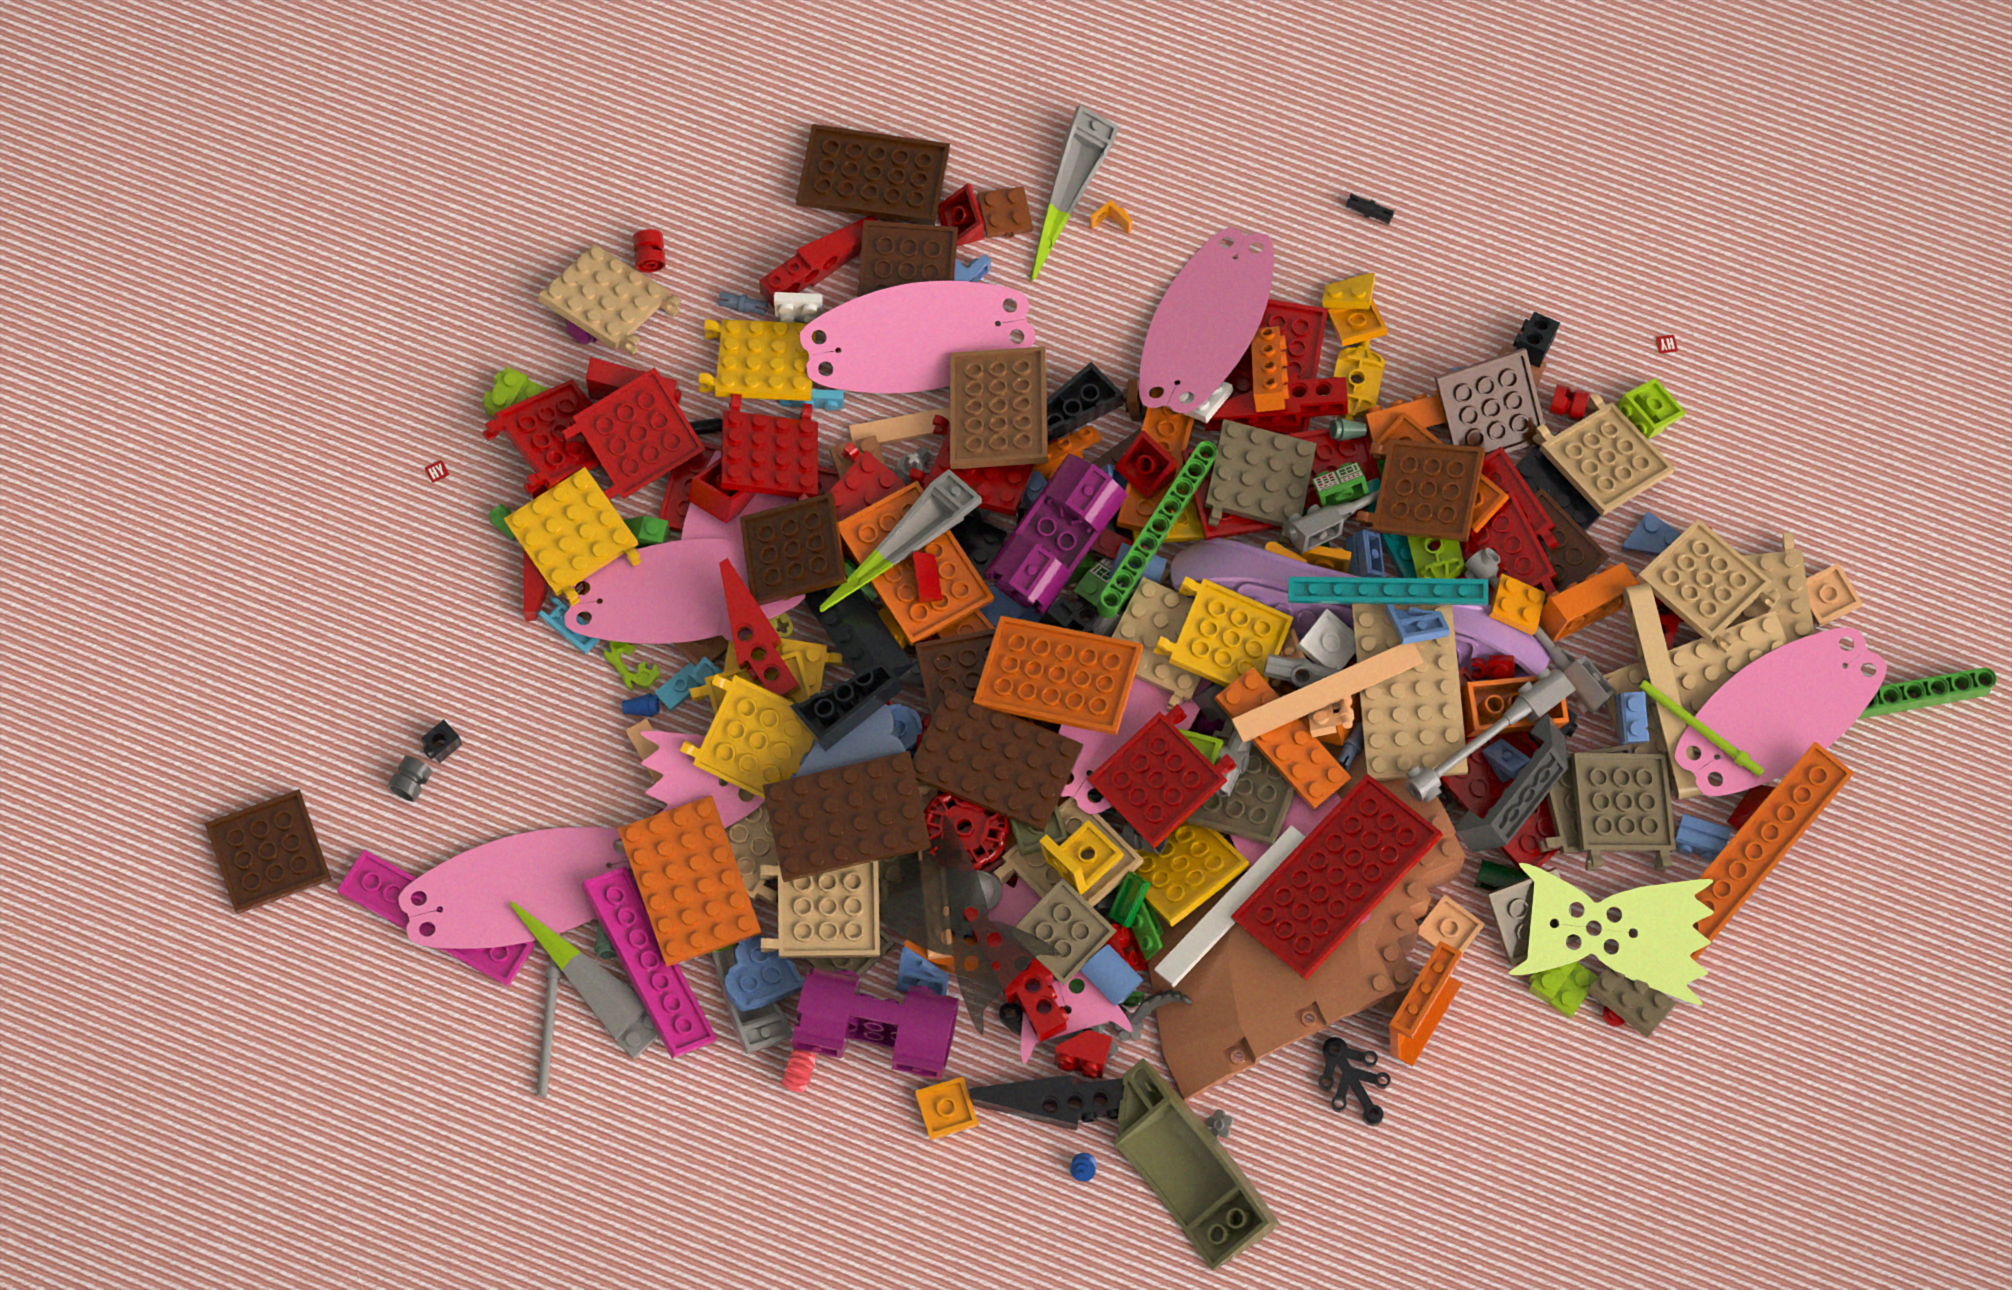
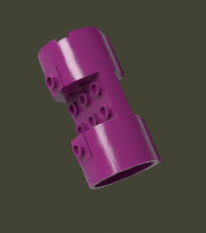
(1055, 534)
(835, 1012)

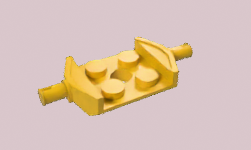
(1370, 367)

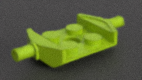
(1442, 563)

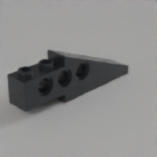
(1028, 1098)

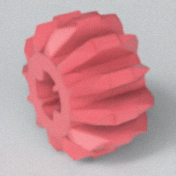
(799, 1070)

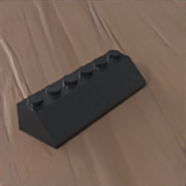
(858, 631)

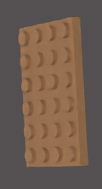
(998, 408)

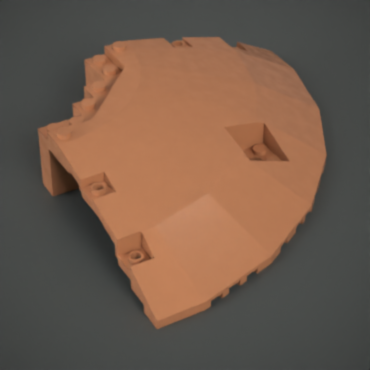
(1258, 1004)

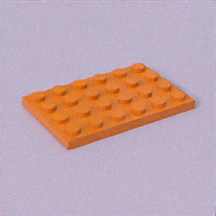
(960, 582)
(1058, 675)
(689, 881)

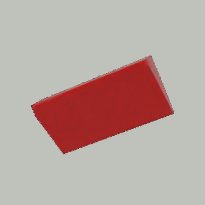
(926, 577)

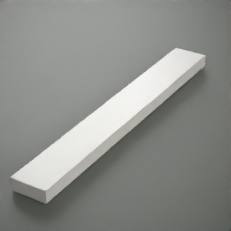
(1218, 919)

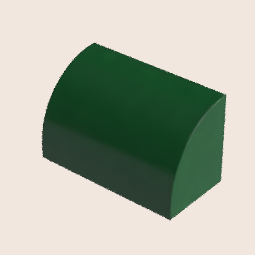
(1495, 875)

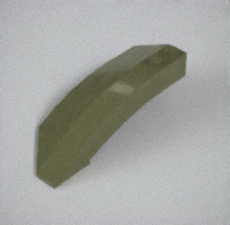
(1189, 1168)

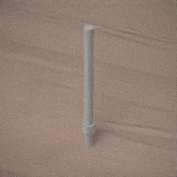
(553, 975)

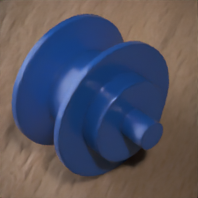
(1083, 1167)

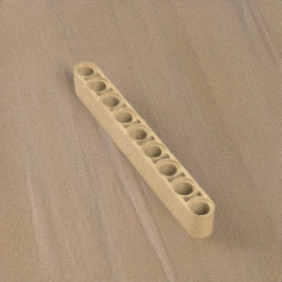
(1659, 673)

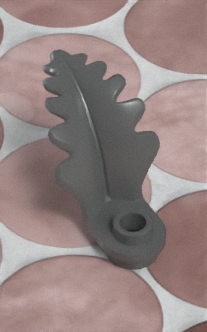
(1154, 1001)

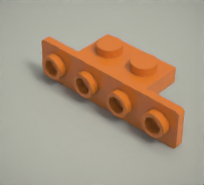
(1072, 445)

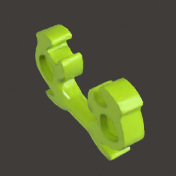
(643, 678)

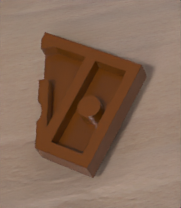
(1132, 399)

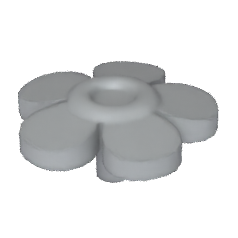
(1134, 1035)
(1219, 1124)

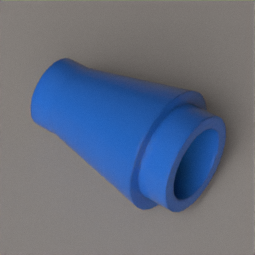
(644, 705)

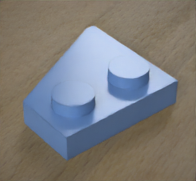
(1650, 536)
(1417, 624)
(918, 971)

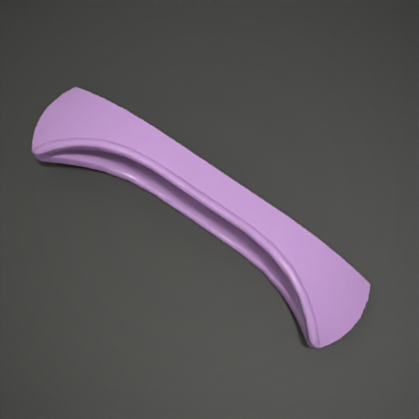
(1265, 576)

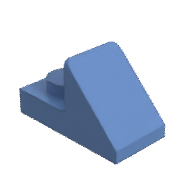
(976, 269)
(1505, 759)

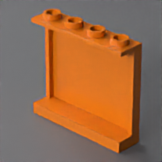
(1424, 1004)

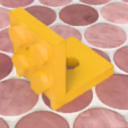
(1068, 861)

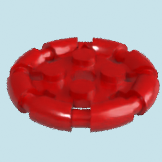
(979, 832)

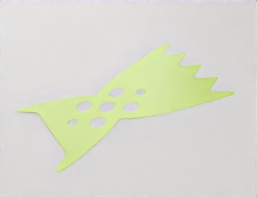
(1658, 912)

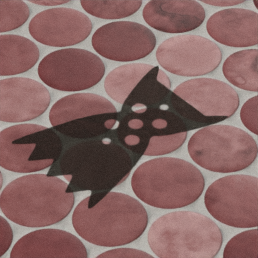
(950, 880)

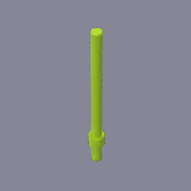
(1741, 757)

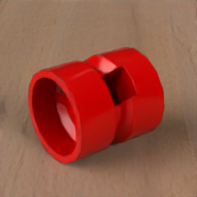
(649, 250)
(1569, 402)

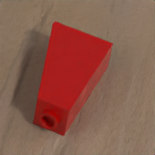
(607, 377)

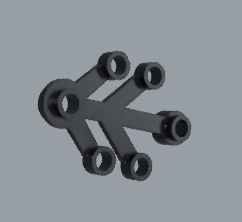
(1351, 1077)

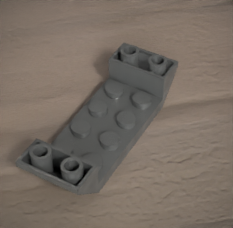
(1522, 795)

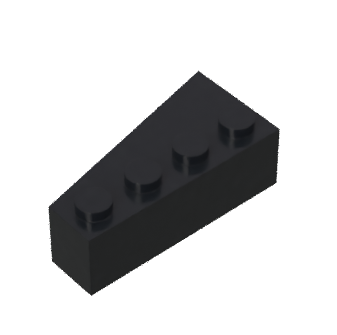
(1081, 401)
(847, 704)

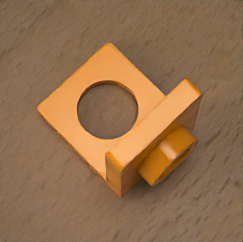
(1117, 213)

